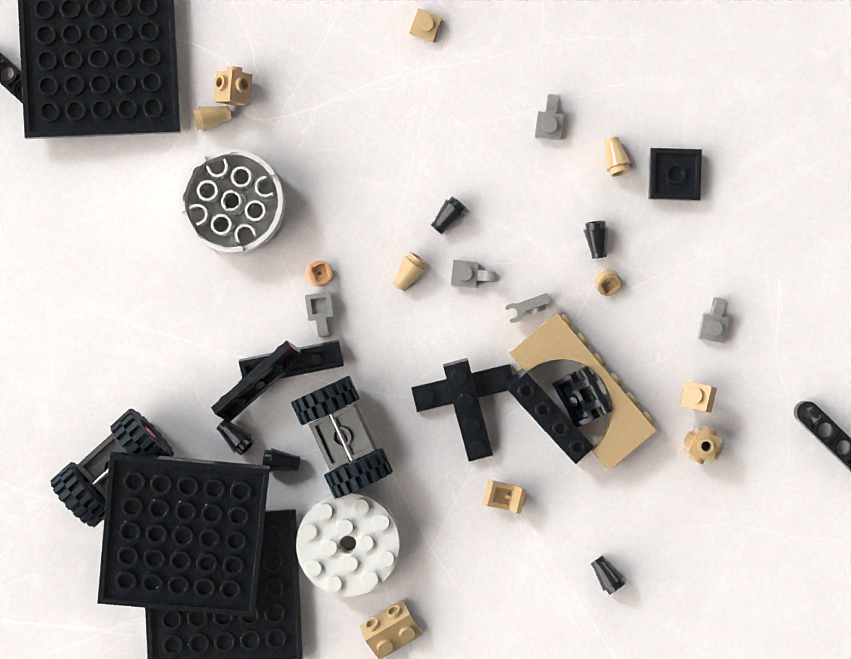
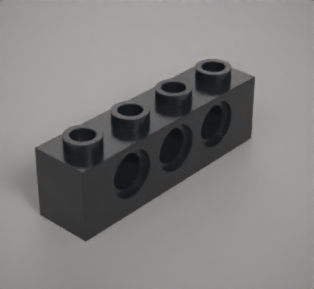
(548, 415)

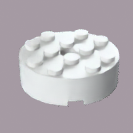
(236, 228)
(346, 569)

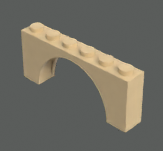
(625, 424)

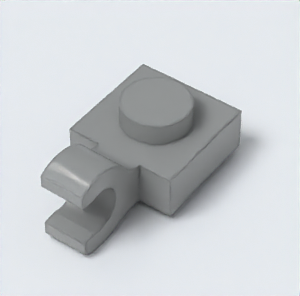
(549, 122)
(467, 274)
(534, 304)
(320, 308)
(713, 325)

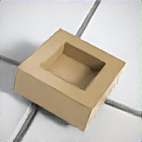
(425, 25)

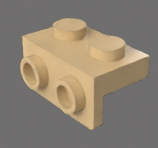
(390, 630)

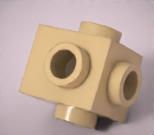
(233, 87)
(694, 441)

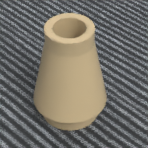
(211, 116)
(616, 157)
(409, 271)

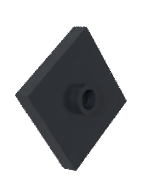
(675, 174)

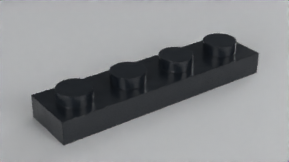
(317, 358)
(257, 381)
(438, 394)
(467, 409)

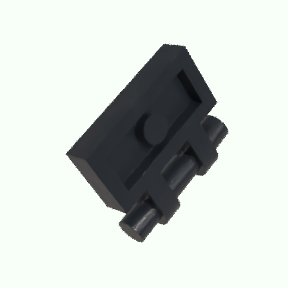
(577, 401)

